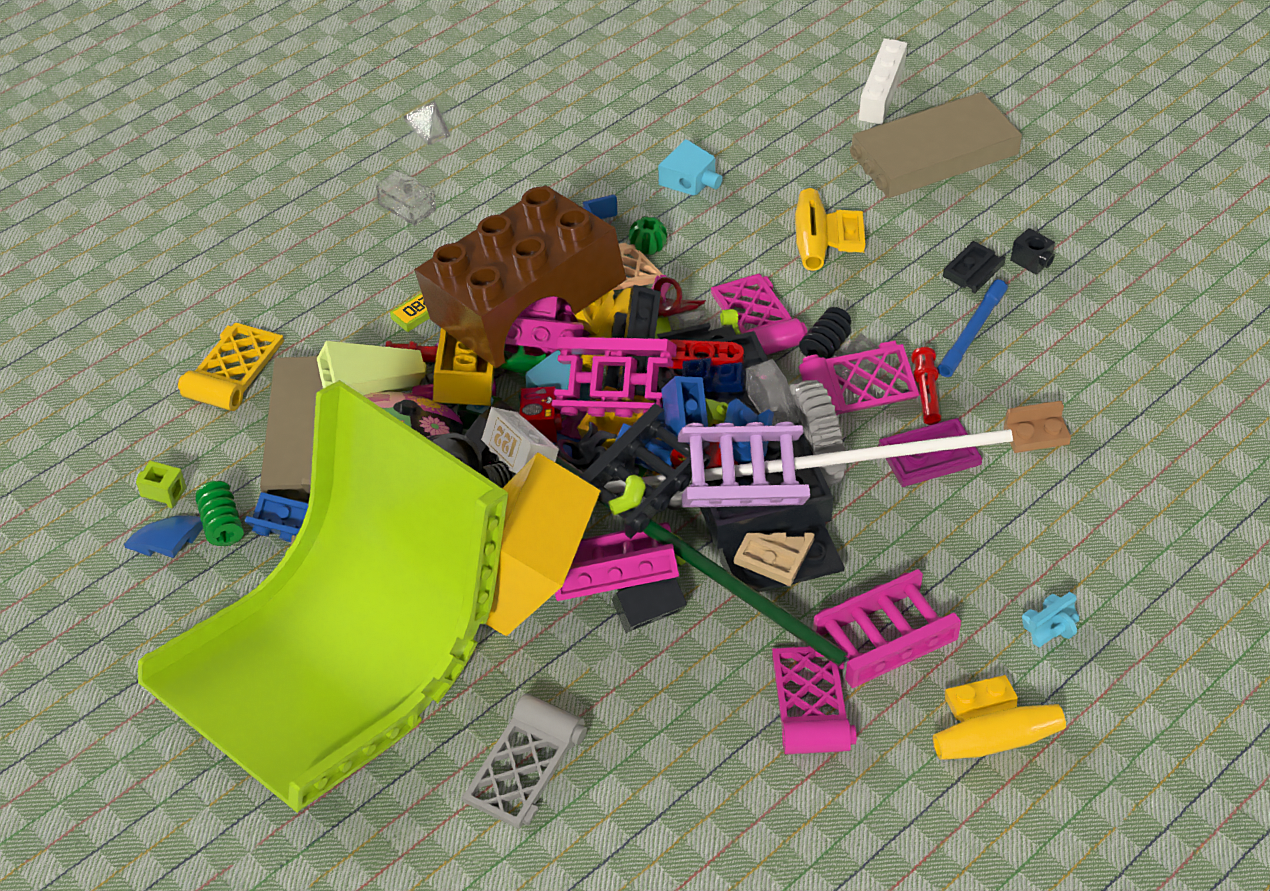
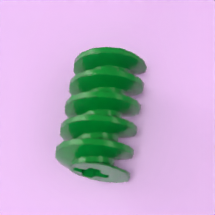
(219, 514)

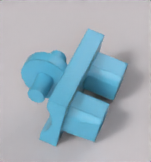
(1055, 619)

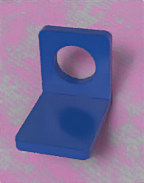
(602, 207)

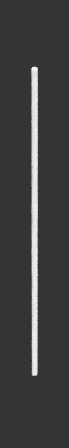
(846, 456)

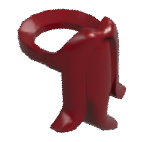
(678, 306)

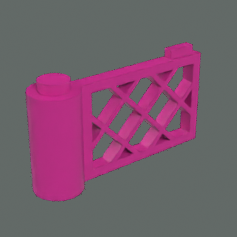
(772, 335)
(823, 371)
(813, 730)

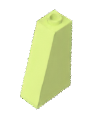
(370, 367)

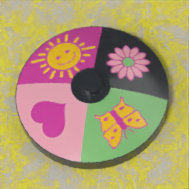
(418, 412)

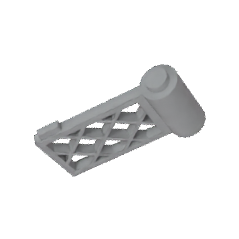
(550, 728)

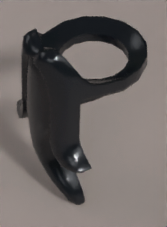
(587, 448)

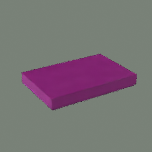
(930, 465)

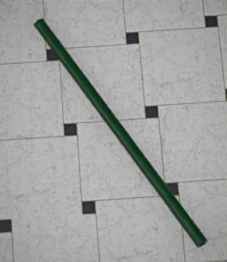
(735, 586)

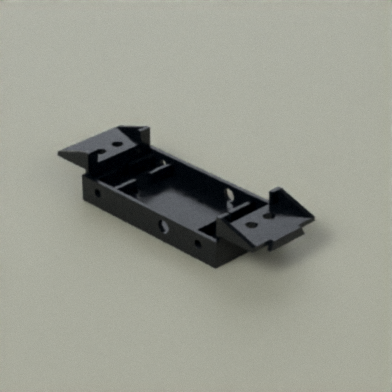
(732, 523)

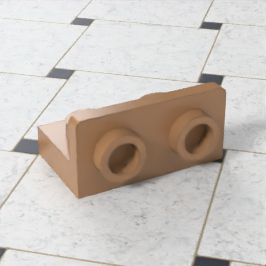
(1037, 426)

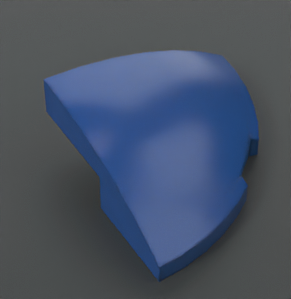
(165, 535)

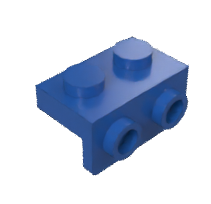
(277, 516)

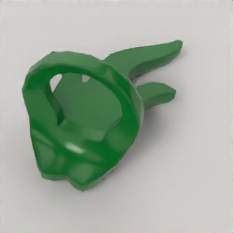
(521, 362)

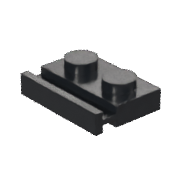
(973, 266)

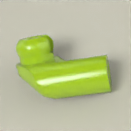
(631, 497)

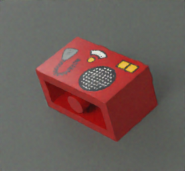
(539, 412)

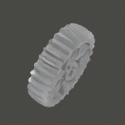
(819, 424)

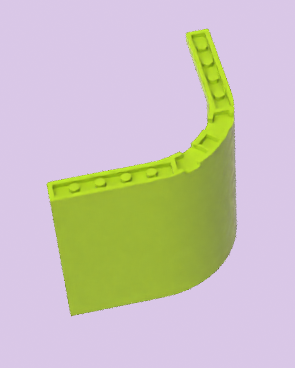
(355, 619)

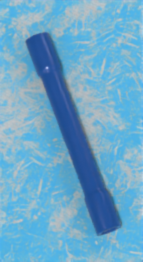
(955, 354)

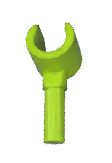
(730, 317)

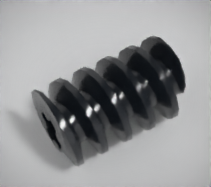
(827, 333)

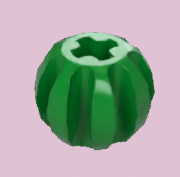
(648, 235)

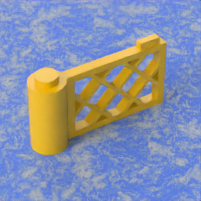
(218, 387)

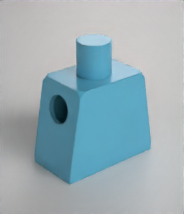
(688, 169)
(553, 373)

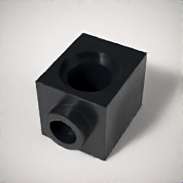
(1033, 251)

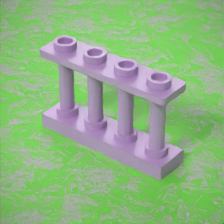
(729, 492)

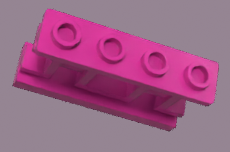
(615, 354)

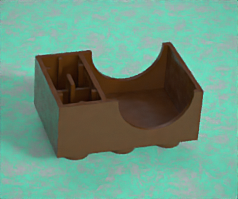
(514, 259)

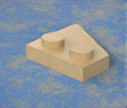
(774, 555)

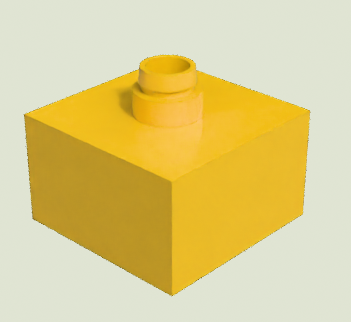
(539, 538)

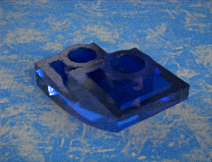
(715, 377)

